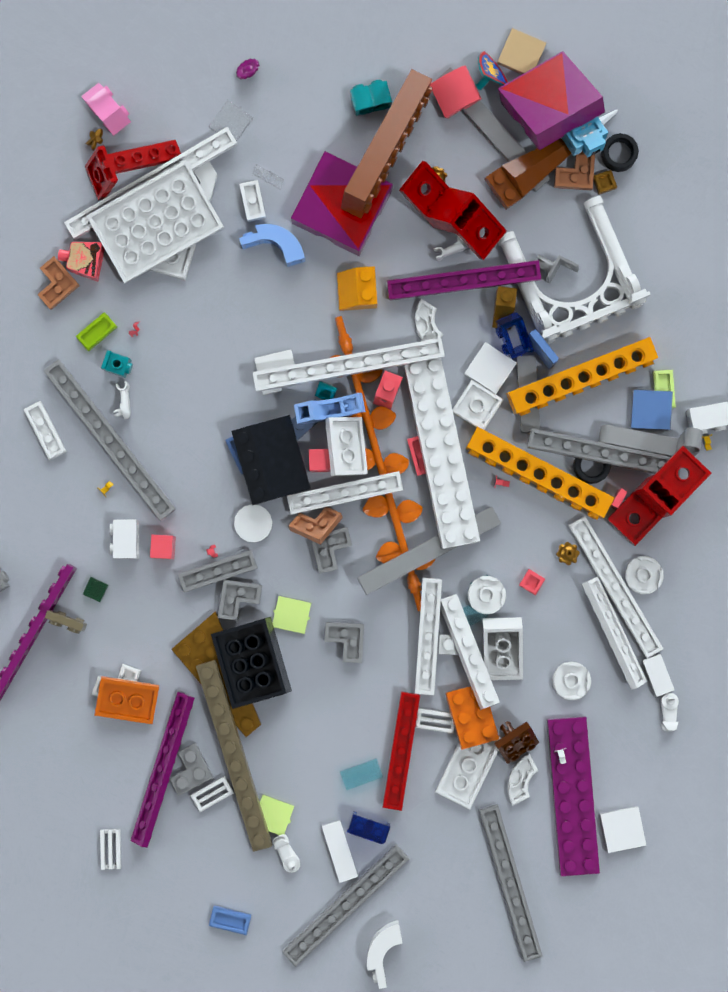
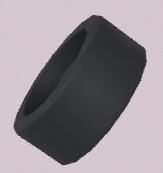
(630, 142)
(590, 480)

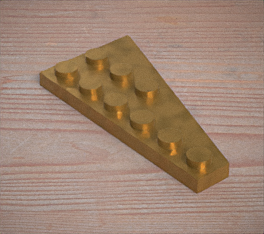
(199, 649)

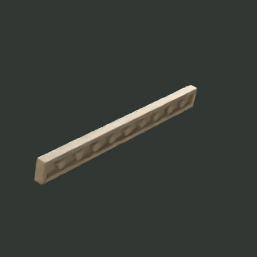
(234, 755)

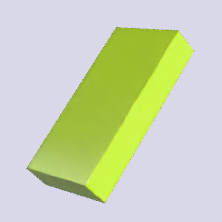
(96, 331)

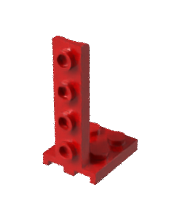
(104, 167)

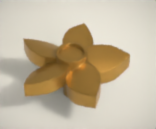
(95, 138)

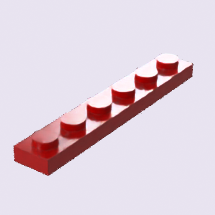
(401, 751)

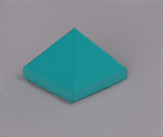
(325, 391)

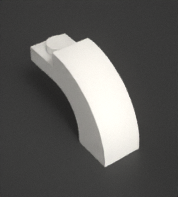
(381, 942)

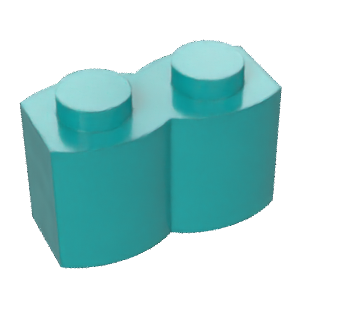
(370, 97)

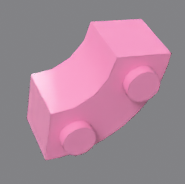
(106, 109)

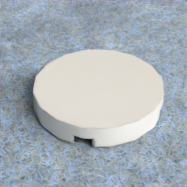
(253, 523)
(644, 575)
(486, 595)
(571, 680)

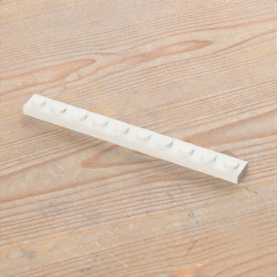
(195, 156)
(348, 364)

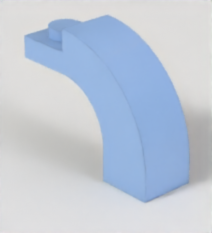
(277, 236)
(320, 410)

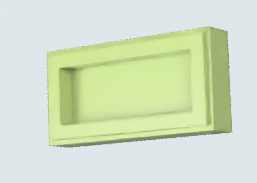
(664, 381)

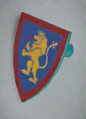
(489, 71)

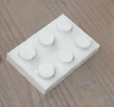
(346, 446)

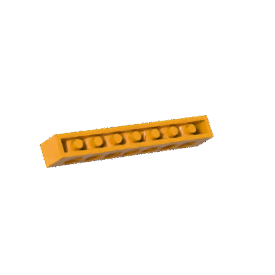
(643, 348)
(601, 499)

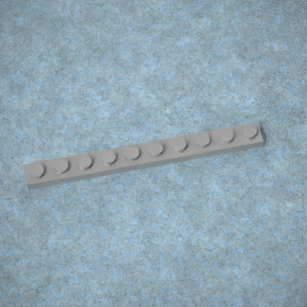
(109, 440)

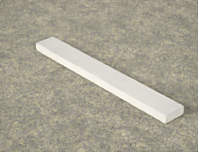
(615, 587)

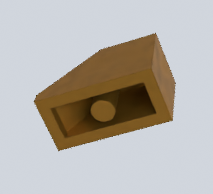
(504, 303)

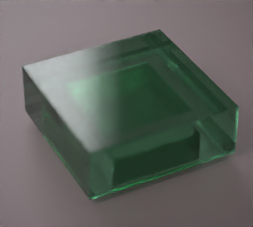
(95, 589)

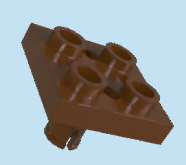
(516, 741)

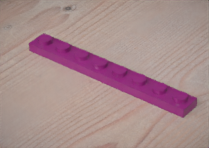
(464, 280)
(36, 625)
(162, 769)

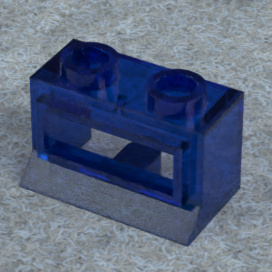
(501, 331)
(368, 829)

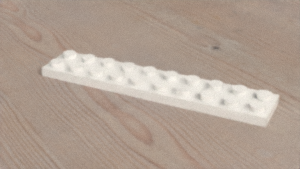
(441, 454)

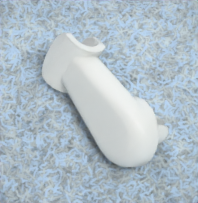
(457, 247)
(125, 403)
(669, 706)
(288, 857)

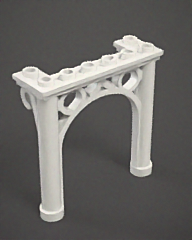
(616, 261)

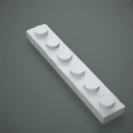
(345, 492)
(614, 633)
(428, 636)
(468, 652)

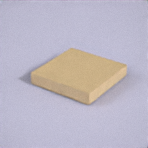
(521, 52)

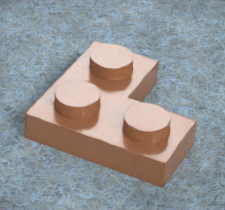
(578, 178)
(62, 283)
(318, 528)

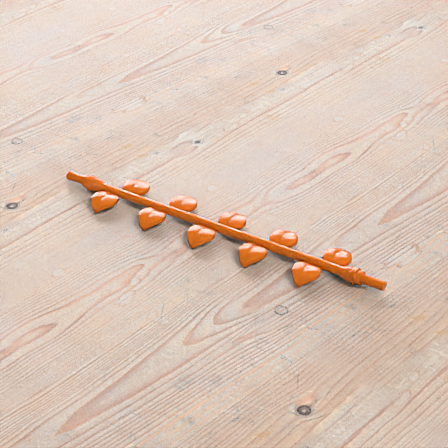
(378, 506)

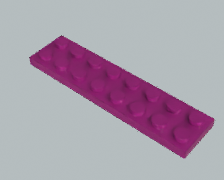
(573, 797)

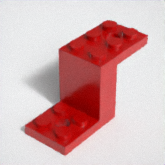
(453, 210)
(659, 495)

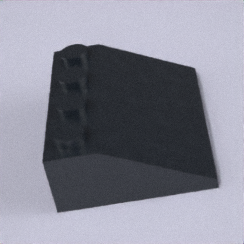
(271, 459)
(251, 662)

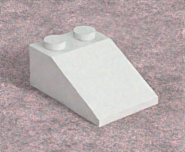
(503, 648)

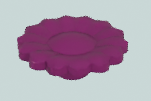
(247, 68)

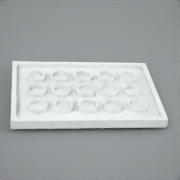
(155, 221)

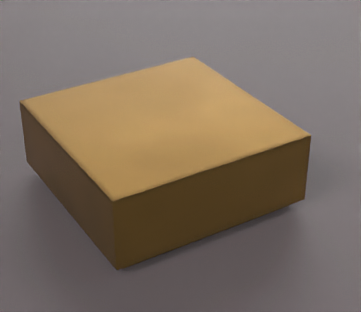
(604, 182)

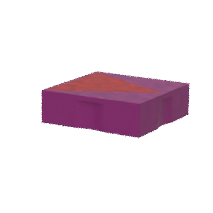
(551, 100)
(321, 202)

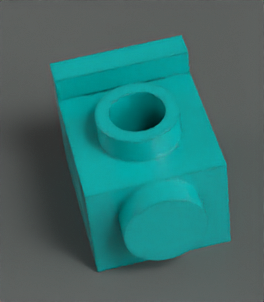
(109, 361)

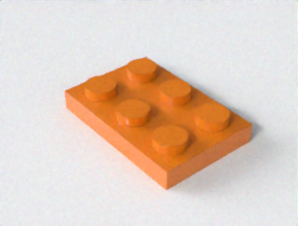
(126, 700)
(471, 723)

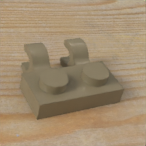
(59, 618)

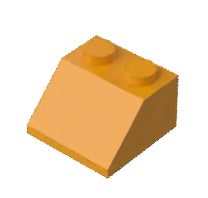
(357, 289)

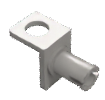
(552, 267)

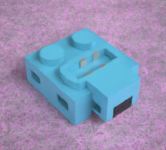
(586, 138)

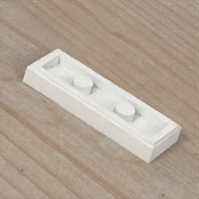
(45, 430)
(339, 851)

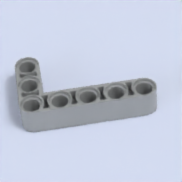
(651, 443)

